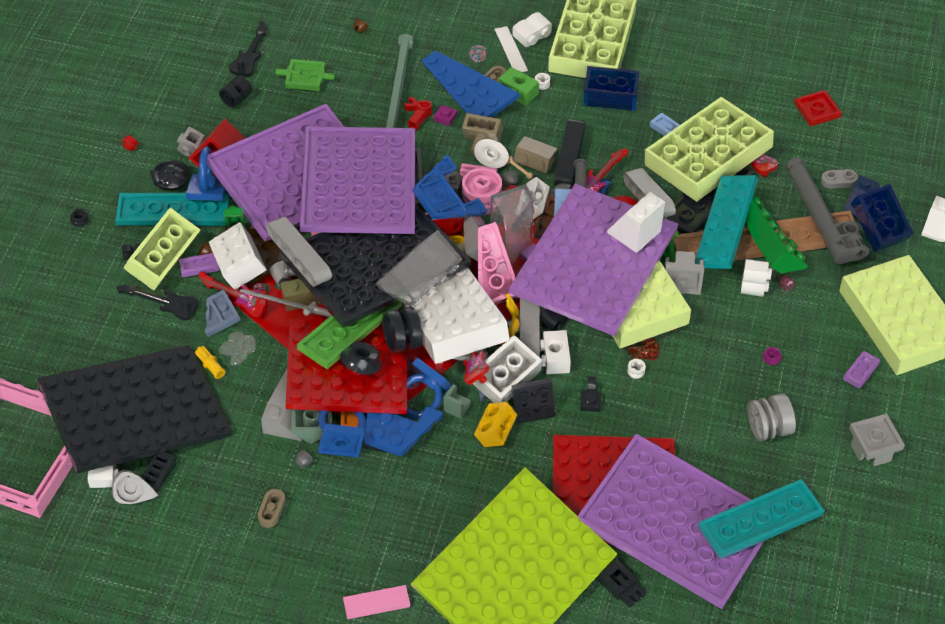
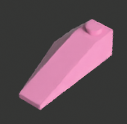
(494, 267)

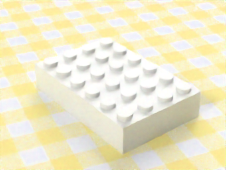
(459, 318)

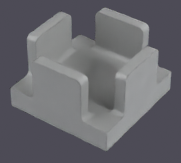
(685, 273)
(875, 439)

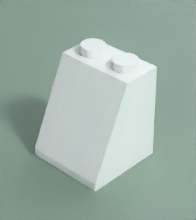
(640, 223)

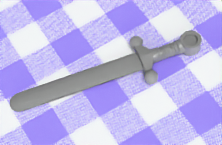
(312, 308)

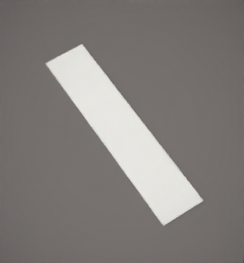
(511, 49)

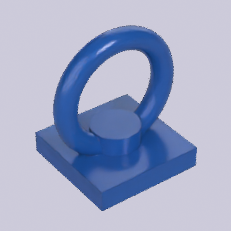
(205, 184)
(432, 380)
(341, 439)

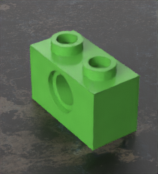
(521, 83)

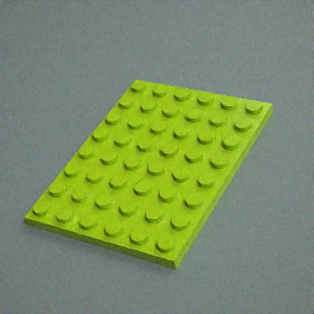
(515, 560)

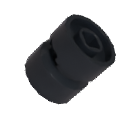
(235, 91)

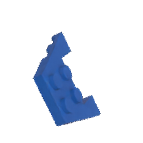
(440, 198)
(398, 433)

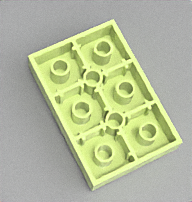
(591, 35)
(708, 146)
(655, 311)
(898, 312)

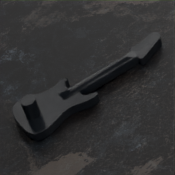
(245, 61)
(181, 306)

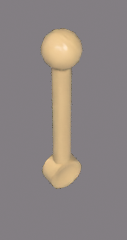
(510, 161)

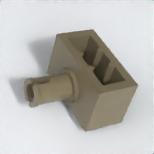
(481, 127)

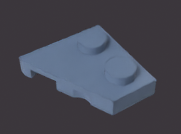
(219, 313)

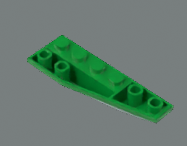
(772, 240)

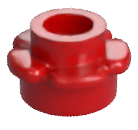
(129, 143)

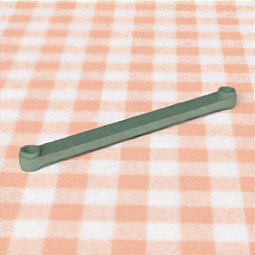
(405, 43)

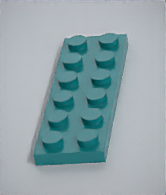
(151, 207)
(726, 221)
(760, 518)

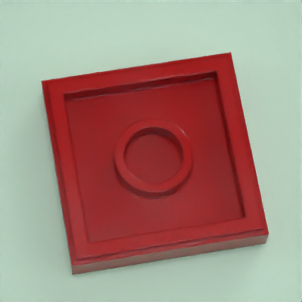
(817, 108)

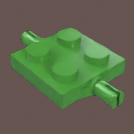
(305, 75)

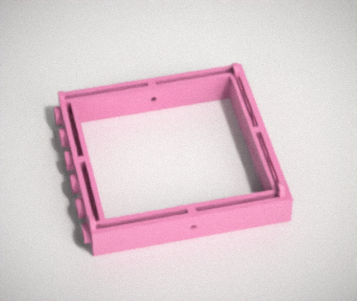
(57, 473)

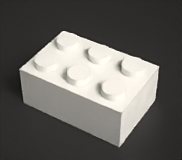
(237, 256)
(509, 366)

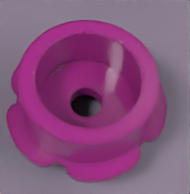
(774, 353)

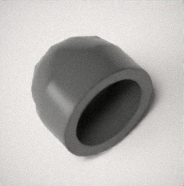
(510, 178)
(303, 459)

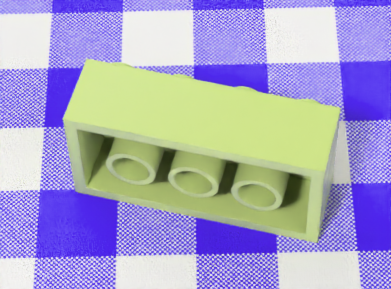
(161, 249)

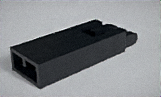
(627, 579)

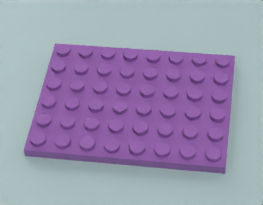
(267, 169)
(358, 180)
(586, 270)
(653, 513)

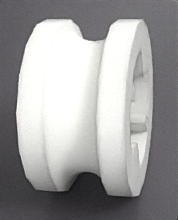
(543, 77)
(632, 372)

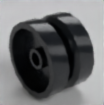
(402, 329)

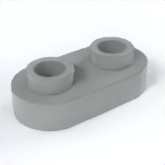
(839, 178)

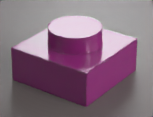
(445, 115)

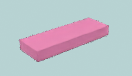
(376, 602)

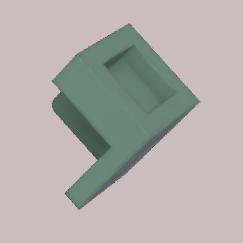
(455, 403)

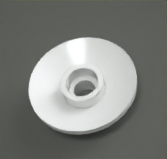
(491, 153)

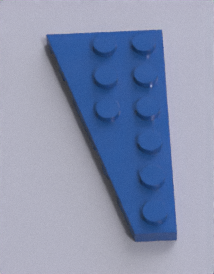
(469, 88)

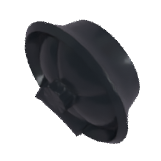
(170, 175)
(361, 358)

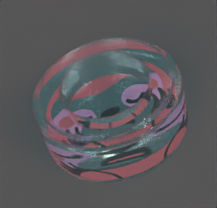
(477, 53)

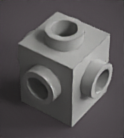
(189, 141)

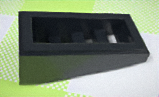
(166, 462)

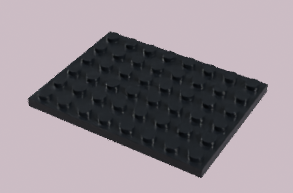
(360, 262)
(133, 408)

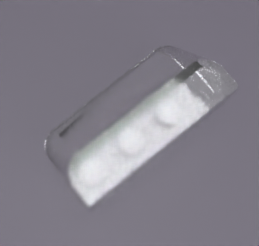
(514, 217)
(421, 270)

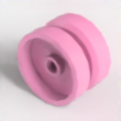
(481, 184)

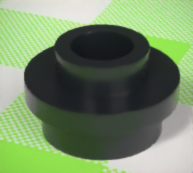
(79, 217)

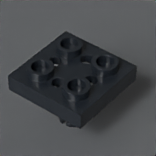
(533, 395)

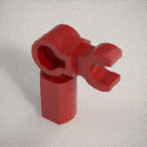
(422, 110)

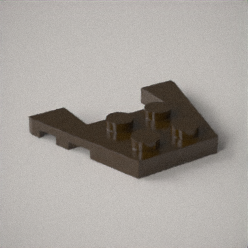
(268, 251)

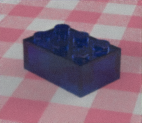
(611, 88)
(882, 218)

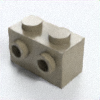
(535, 154)

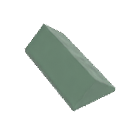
(306, 425)

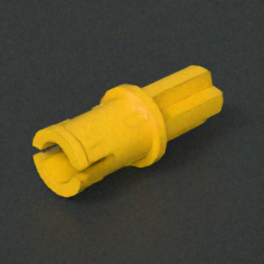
(210, 362)

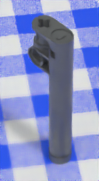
(840, 238)

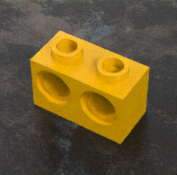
(495, 424)

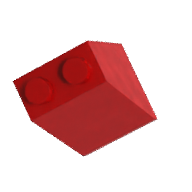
(220, 137)

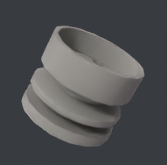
(771, 417)

